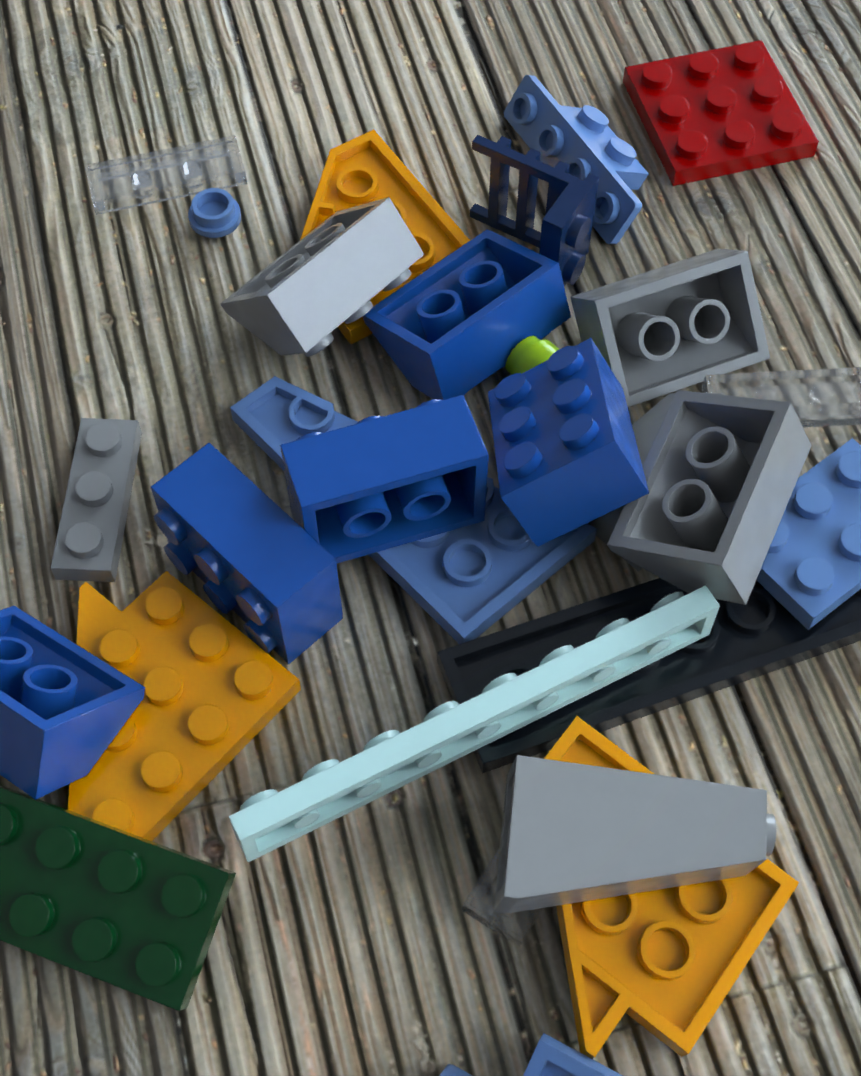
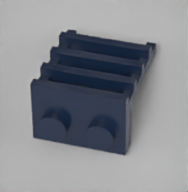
(569, 205)

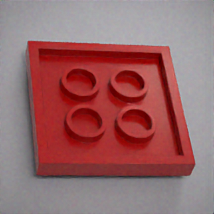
(719, 112)

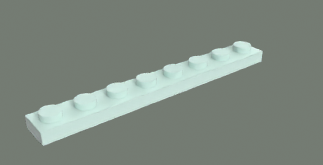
(458, 729)

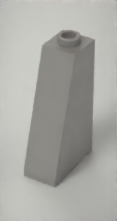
(620, 832)

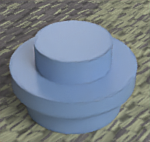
(214, 213)

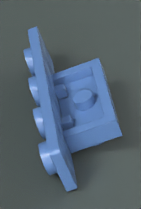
(587, 145)

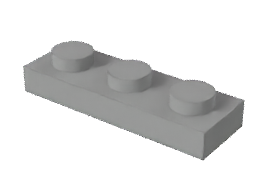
(97, 500)

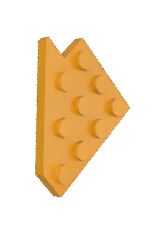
(370, 171)
(199, 708)
(661, 951)

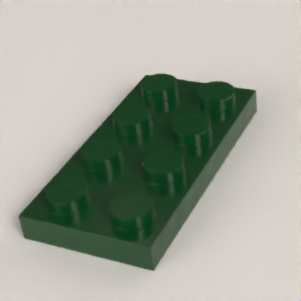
(106, 900)

